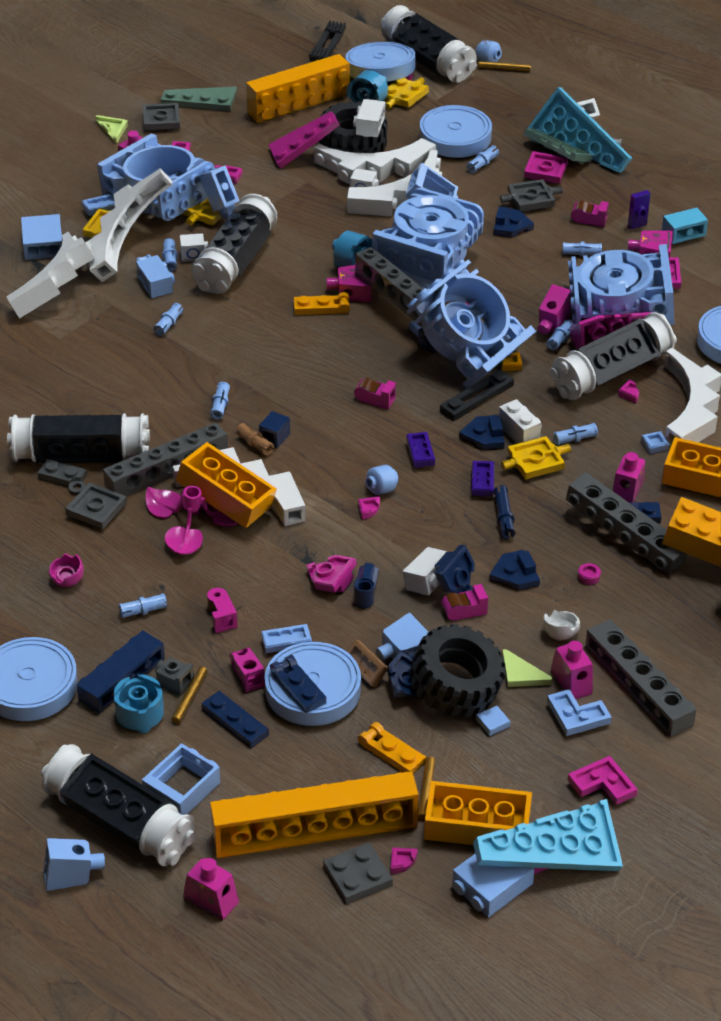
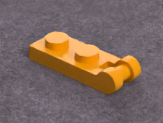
(322, 304)
(391, 749)

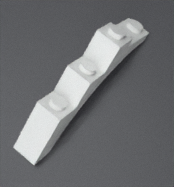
(399, 161)
(384, 198)
(115, 224)
(59, 271)
(701, 389)
(287, 500)

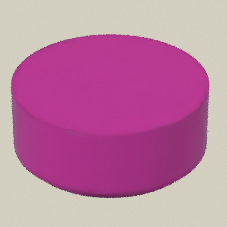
(589, 574)

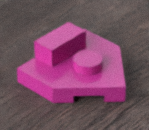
(332, 574)

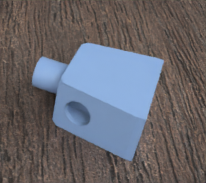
(401, 636)
(69, 863)

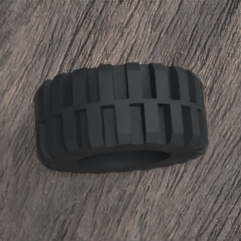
(345, 137)
(446, 691)

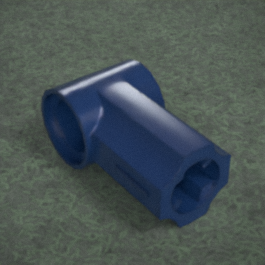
(365, 585)

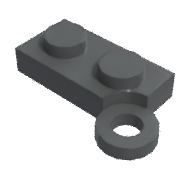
(63, 475)

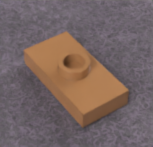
(370, 666)

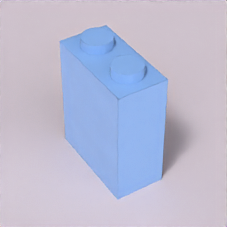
(41, 236)
(490, 886)

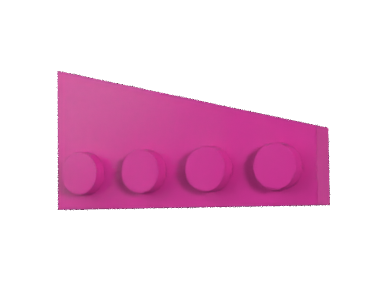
(295, 143)

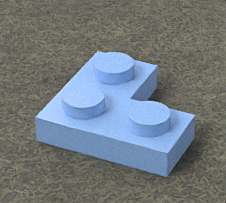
(575, 717)

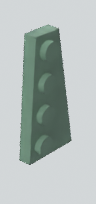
(202, 98)
(557, 145)

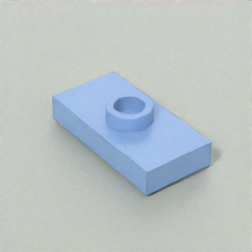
(103, 202)
(281, 638)

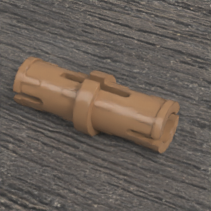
(254, 439)

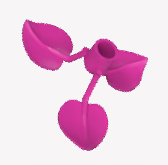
(165, 502)

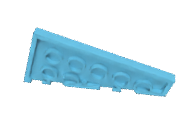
(571, 124)
(559, 841)

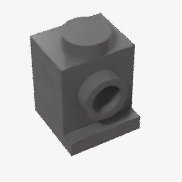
(174, 675)

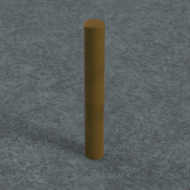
(504, 66)
(189, 695)
(427, 778)

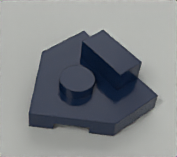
(510, 222)
(485, 432)
(455, 570)
(516, 570)
(399, 676)

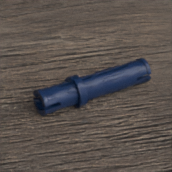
(505, 517)

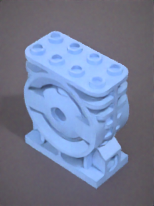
(145, 158)
(429, 234)
(621, 284)
(457, 326)

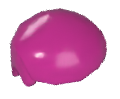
(66, 570)

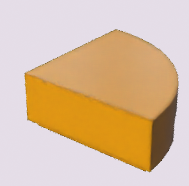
(512, 363)

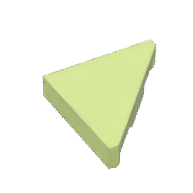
(112, 126)
(521, 673)

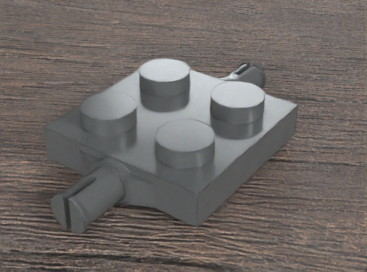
(531, 195)

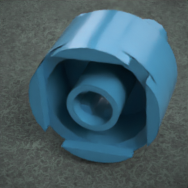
(368, 86)
(347, 246)
(139, 703)

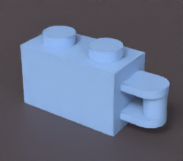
(220, 190)
(154, 275)

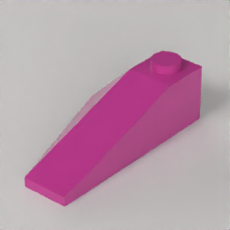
(600, 326)

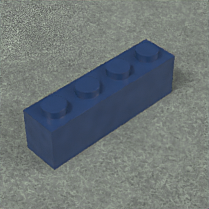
(133, 659)

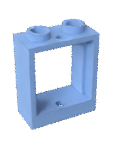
(431, 180)
(173, 763)

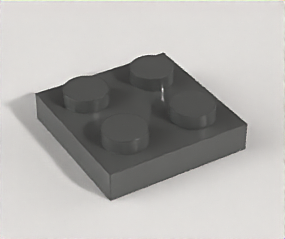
(161, 116)
(96, 505)
(357, 872)

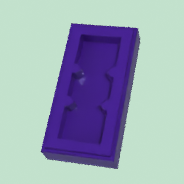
(638, 209)
(420, 449)
(482, 478)

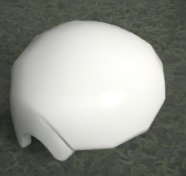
(561, 625)

